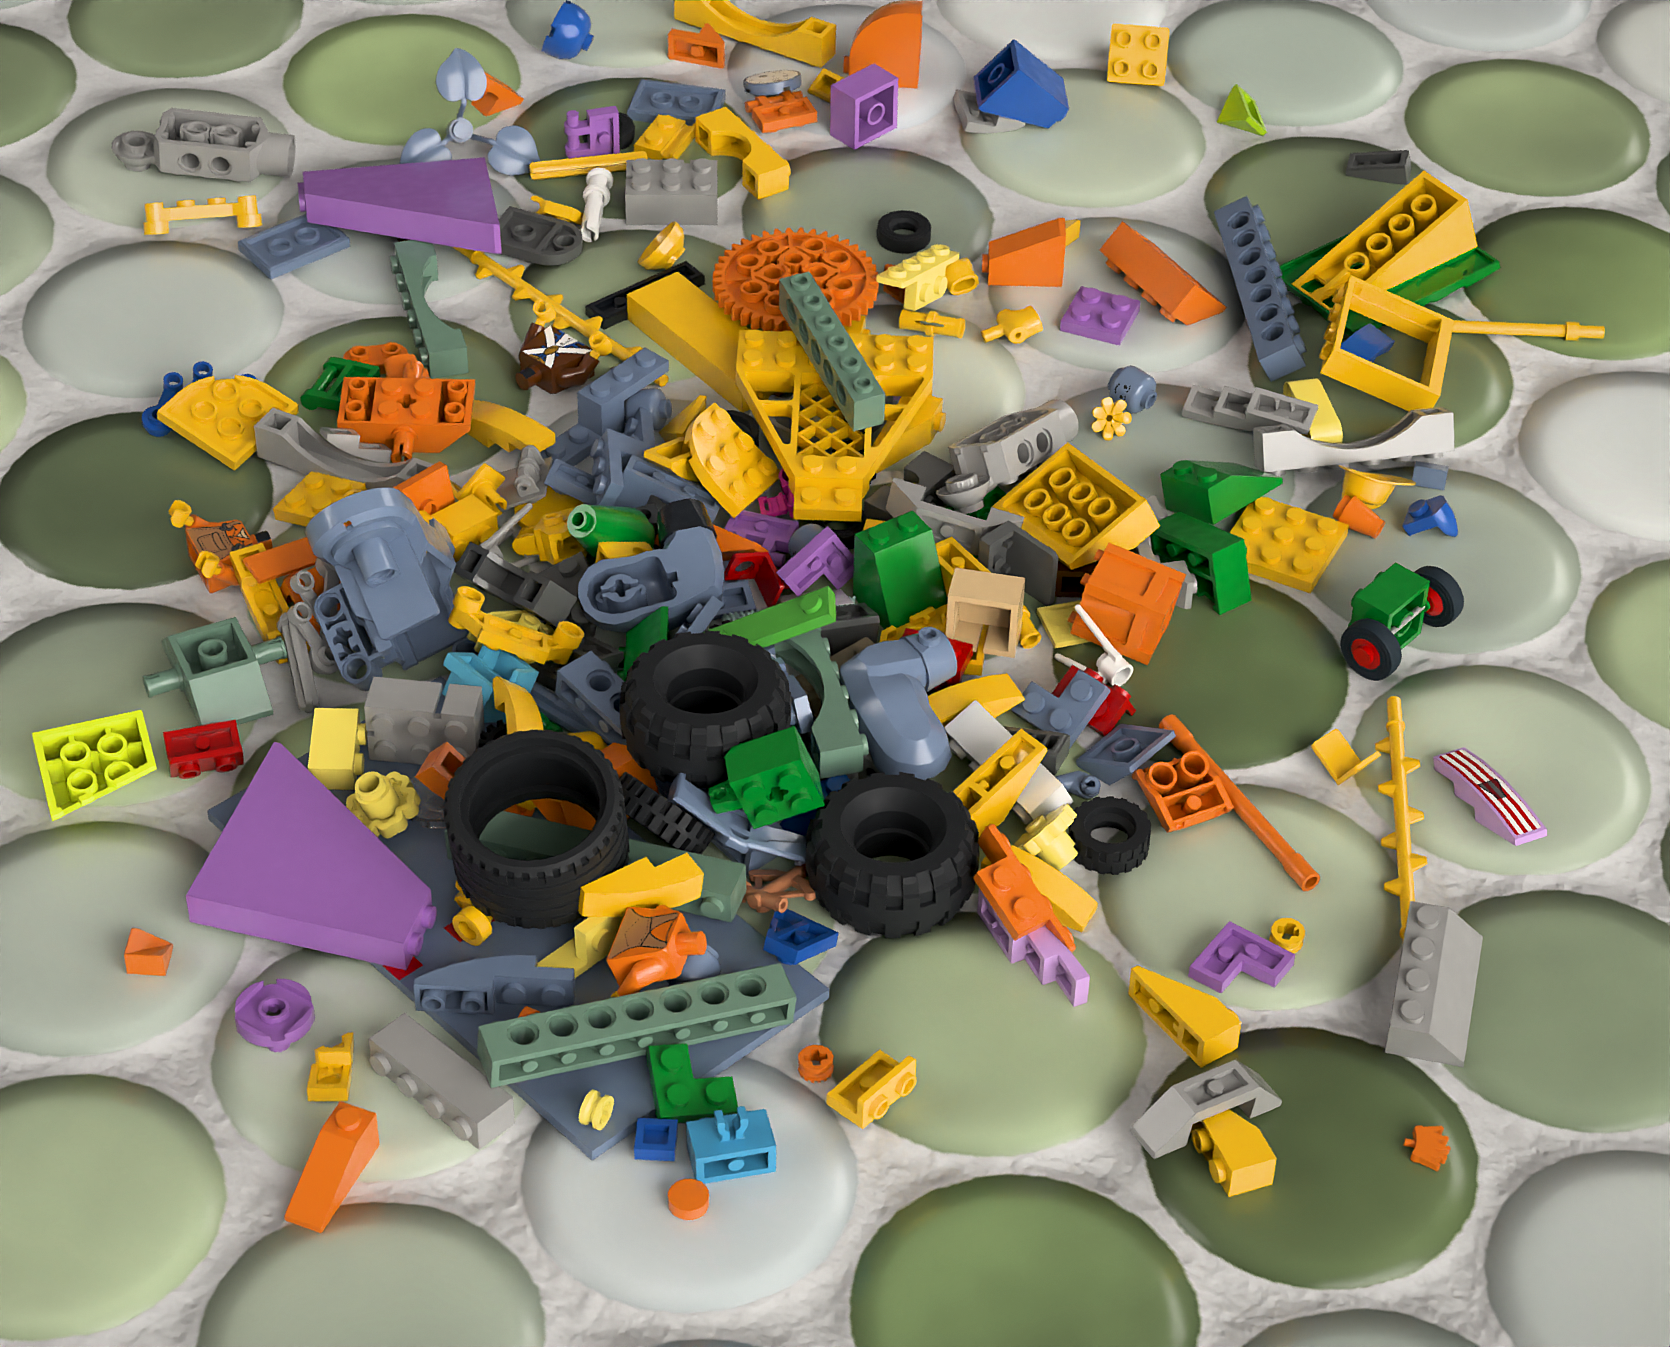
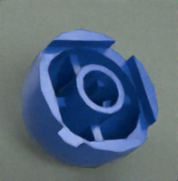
(569, 32)

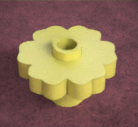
(384, 802)
(1048, 837)

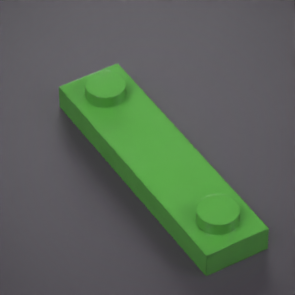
(785, 619)

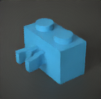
(731, 1145)

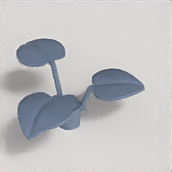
(462, 79)

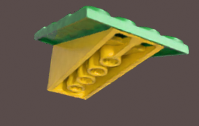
(1411, 246)

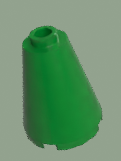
(608, 524)

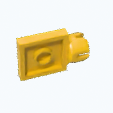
(312, 496)

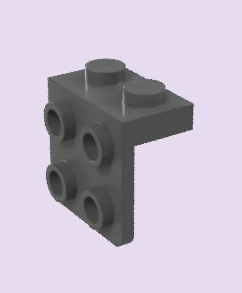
(1017, 553)

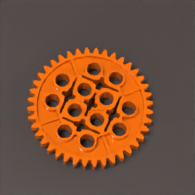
(750, 275)

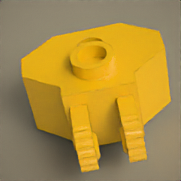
(548, 539)

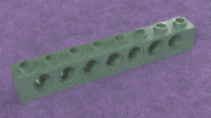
(630, 1023)

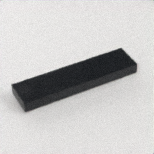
(614, 306)

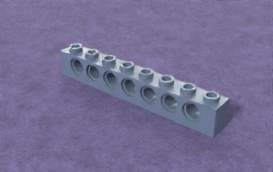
(1260, 288)
(594, 695)

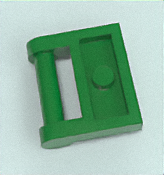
(334, 368)

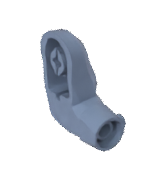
(891, 701)

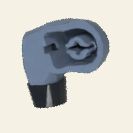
(678, 575)

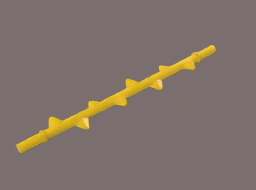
(564, 317)
(1403, 814)

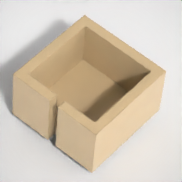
(989, 600)

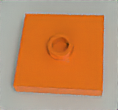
(429, 489)

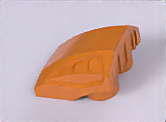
(1184, 791)

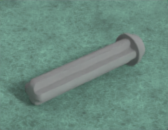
(299, 665)

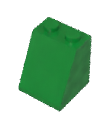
(898, 569)

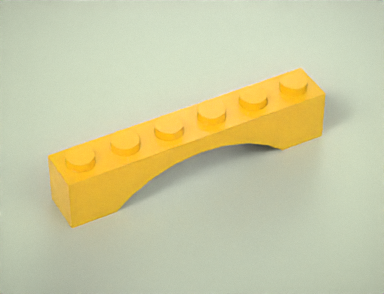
(806, 41)

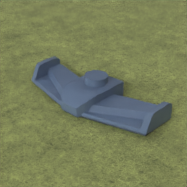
(734, 826)

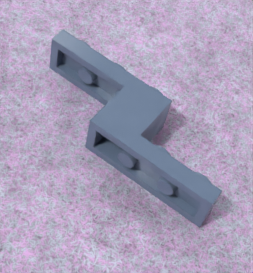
(603, 405)
(614, 452)
(639, 482)

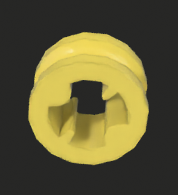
(596, 1109)

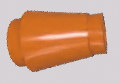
(1358, 516)

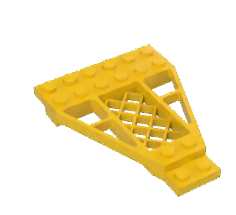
(826, 483)

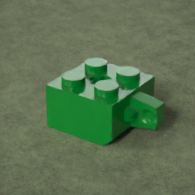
(769, 779)

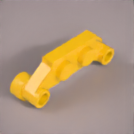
(158, 216)
(511, 637)

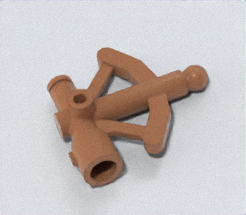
(772, 894)

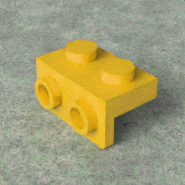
(873, 1088)

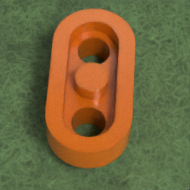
(374, 354)

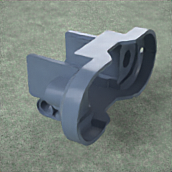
(384, 583)

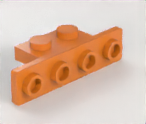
(1012, 892)

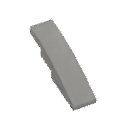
(1247, 410)

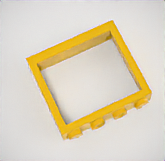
(1397, 314)

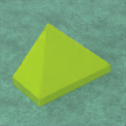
(1242, 112)

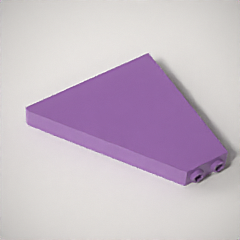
(413, 201)
(309, 873)

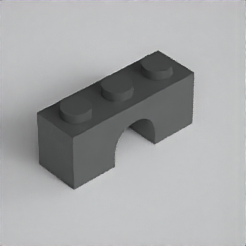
(924, 471)

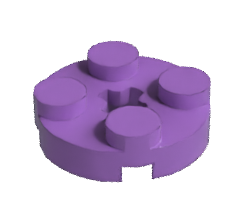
(279, 1030)

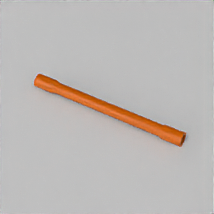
(1292, 861)

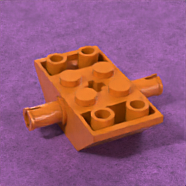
(408, 411)

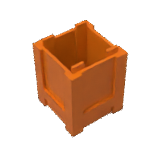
(1128, 601)

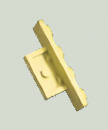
(921, 275)
(589, 946)

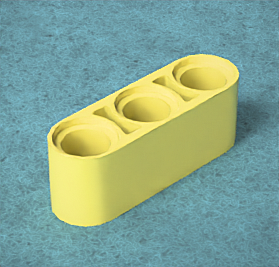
(1326, 424)

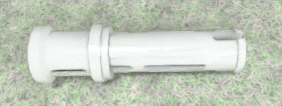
(596, 197)

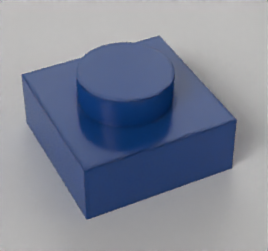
(656, 1139)

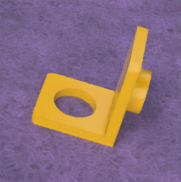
(1339, 756)

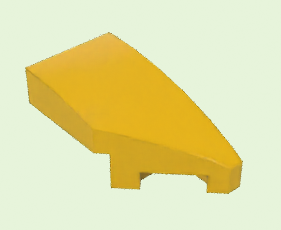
(332, 1071)

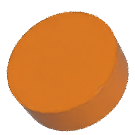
(688, 1199)

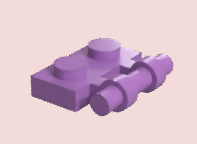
(600, 128)
(766, 530)

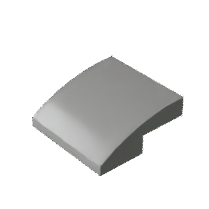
(977, 121)

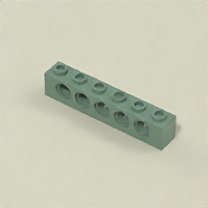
(832, 351)

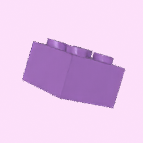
(864, 106)

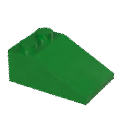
(1213, 488)

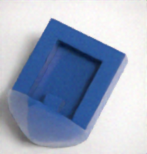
(1430, 514)

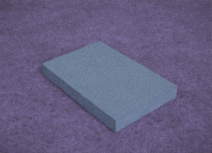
(673, 99)
(292, 245)

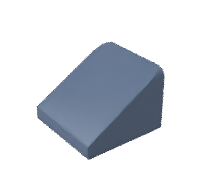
(1430, 475)

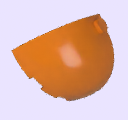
(890, 40)

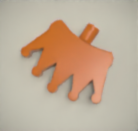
(1428, 1146)

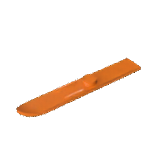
(281, 560)

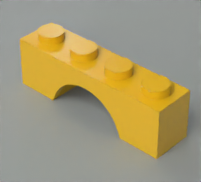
(762, 168)

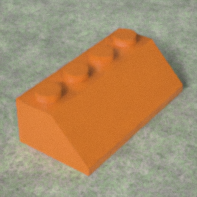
(1159, 277)

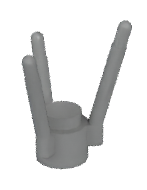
(504, 533)

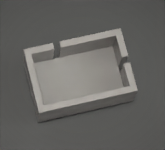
(671, 191)
(405, 724)

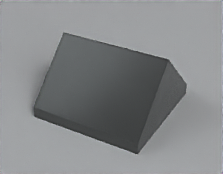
(851, 625)

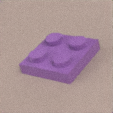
(1100, 315)

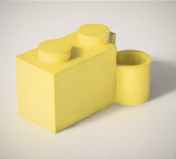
(336, 747)

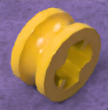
(1291, 927)

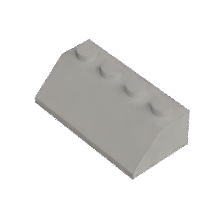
(1434, 986)

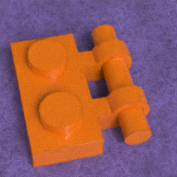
(781, 111)

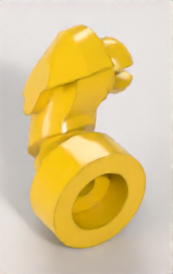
(470, 922)

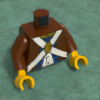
(554, 358)

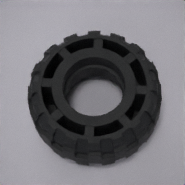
(697, 701)
(899, 819)

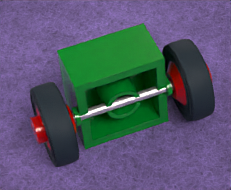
(1392, 615)

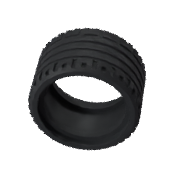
(524, 769)

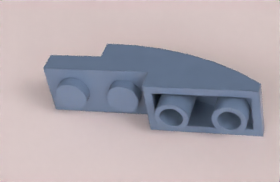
(483, 982)

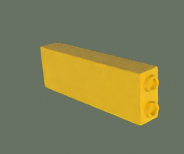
(693, 332)

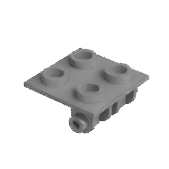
(527, 480)

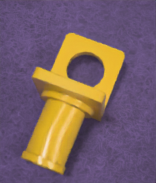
(483, 486)

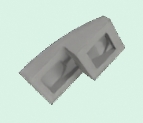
(349, 442)

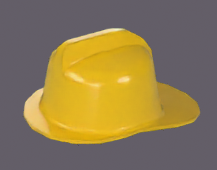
(1370, 488)

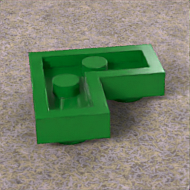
(679, 1094)

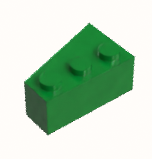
(1210, 554)

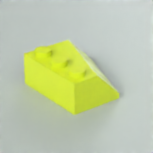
(91, 759)

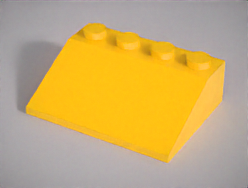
(1079, 508)

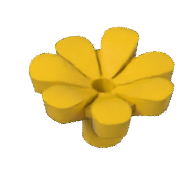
(1110, 418)

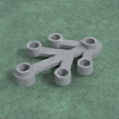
(317, 642)

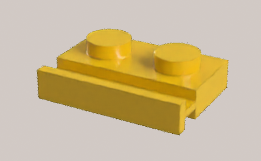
(666, 138)

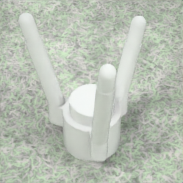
(1110, 664)

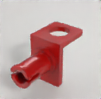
(762, 571)

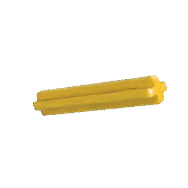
(582, 165)

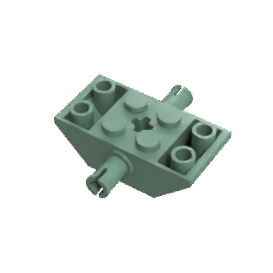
(218, 672)

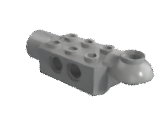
(208, 147)
(1005, 451)

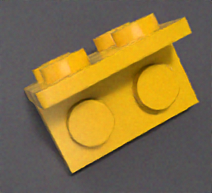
(1138, 55)

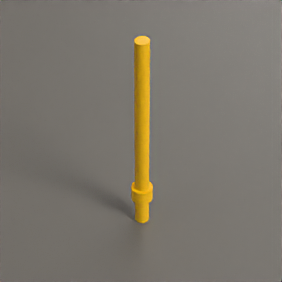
(1570, 331)

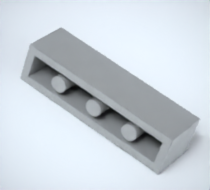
(441, 1081)

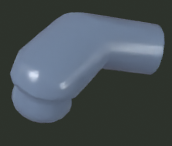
(1080, 784)

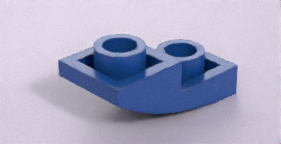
(1368, 343)

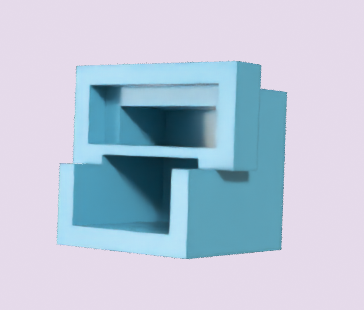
(481, 669)

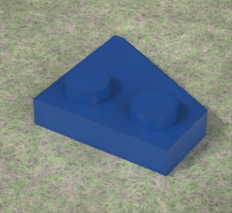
(797, 937)

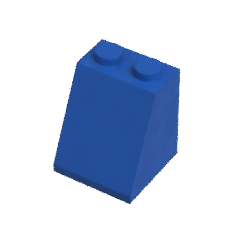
(1021, 88)

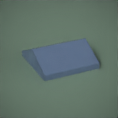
(1123, 751)

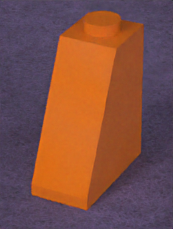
(1028, 256)

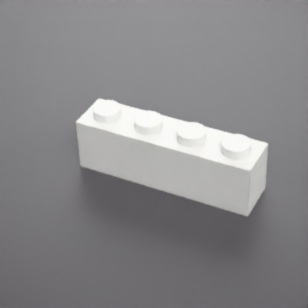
(979, 736)

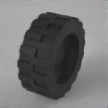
(1111, 813)

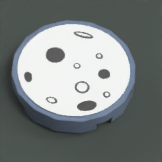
(772, 82)

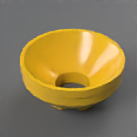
(664, 248)

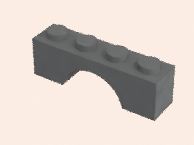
(514, 585)

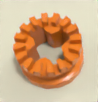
(815, 1072)

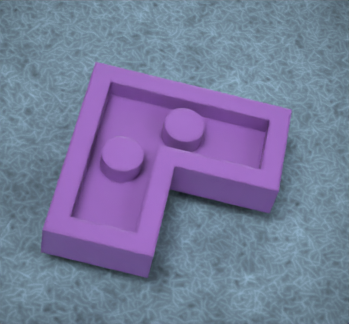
(821, 556)
(1238, 951)

